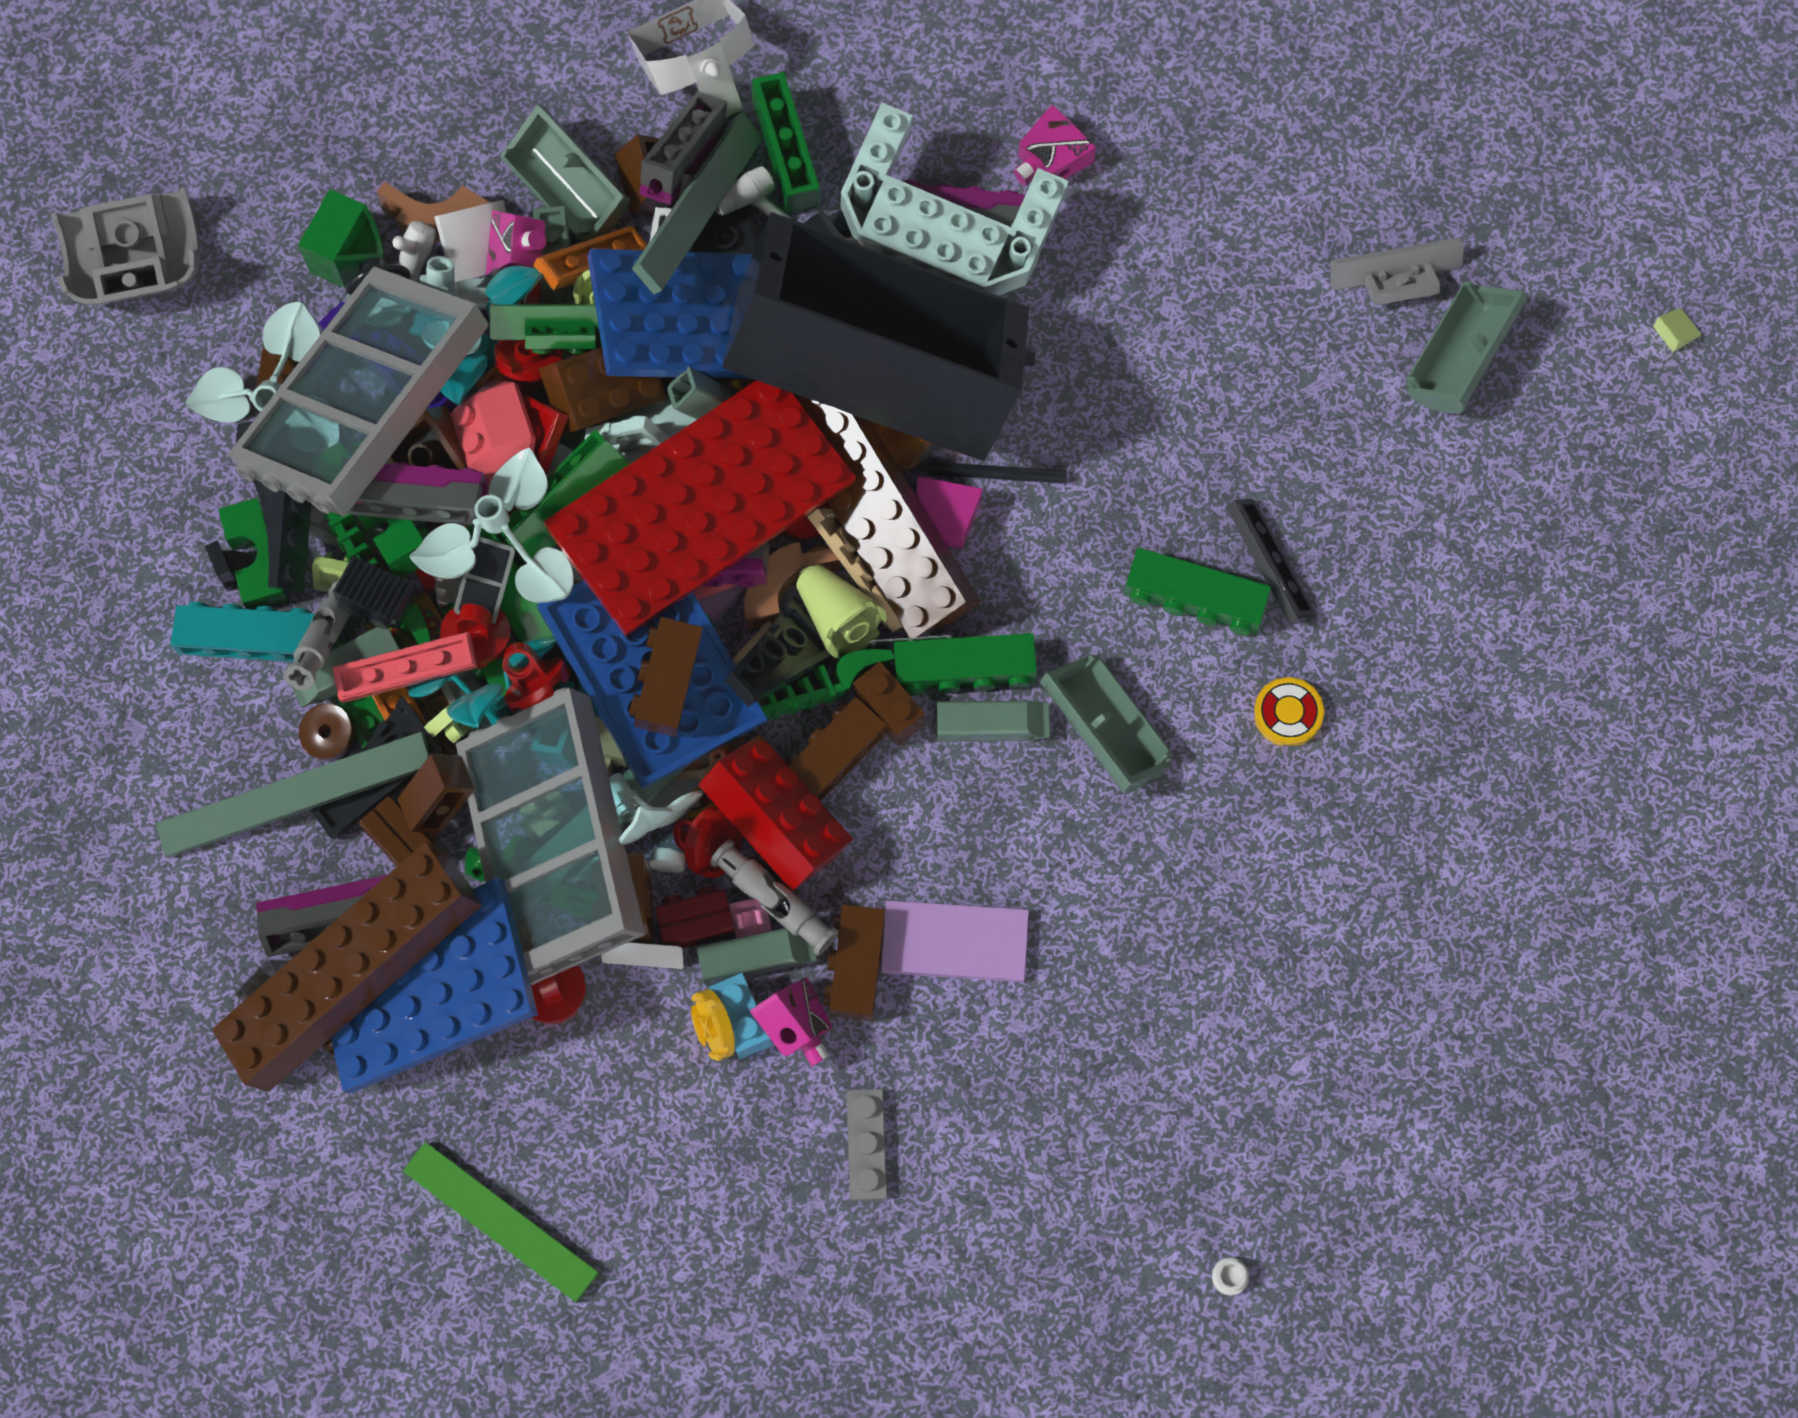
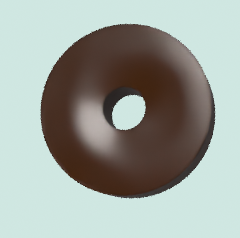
(341, 737)

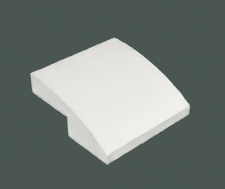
(466, 238)

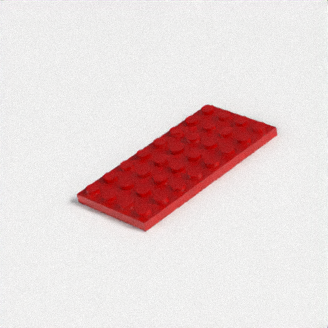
(698, 503)

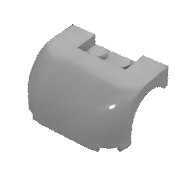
(128, 248)

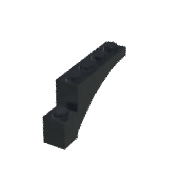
(287, 534)

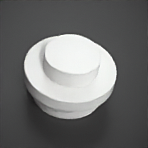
(1230, 1276)

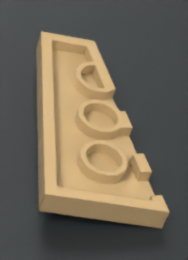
(838, 540)

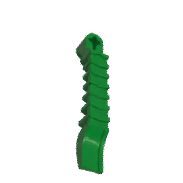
(414, 624)
(847, 671)

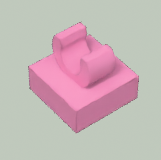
(749, 918)

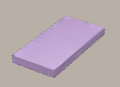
(955, 941)

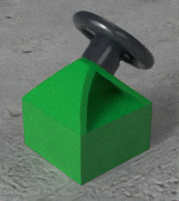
(344, 243)

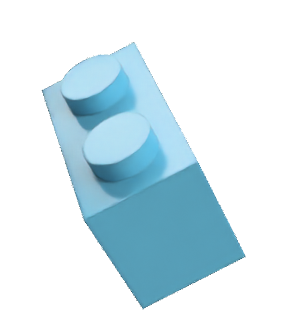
(738, 1002)

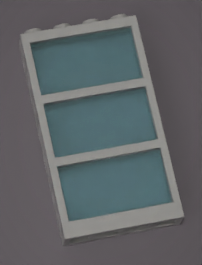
(358, 391)
(552, 832)

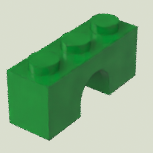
(243, 528)
(397, 542)

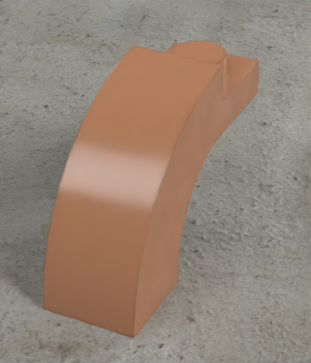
(406, 210)
(783, 570)

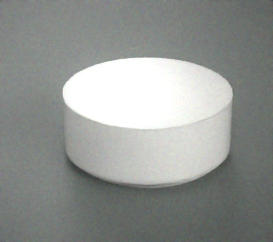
(667, 860)

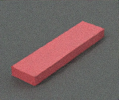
(405, 667)

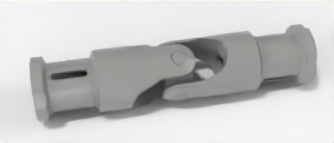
(316, 643)
(759, 884)

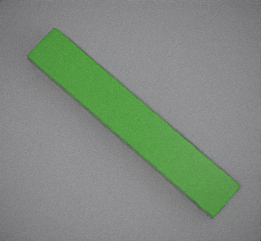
(501, 1222)

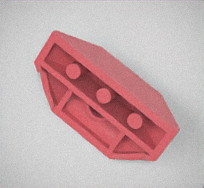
(492, 426)

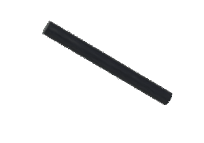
(998, 472)

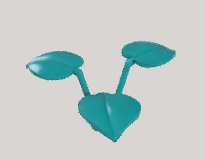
(505, 288)
(487, 700)

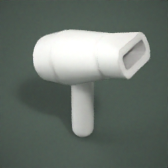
(751, 189)
(415, 247)

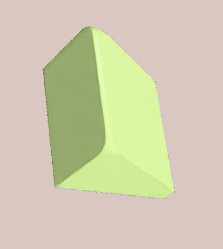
(1676, 329)

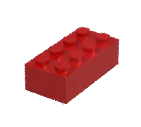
(775, 812)

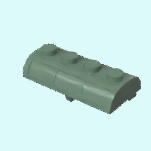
(565, 174)
(1463, 346)
(1109, 722)

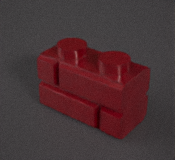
(695, 919)

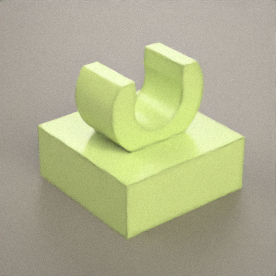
(326, 571)
(452, 729)

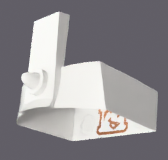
(706, 68)

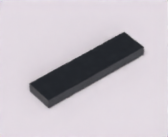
(1271, 561)

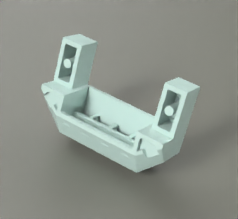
(935, 231)

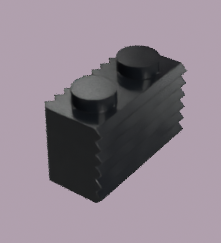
(374, 593)

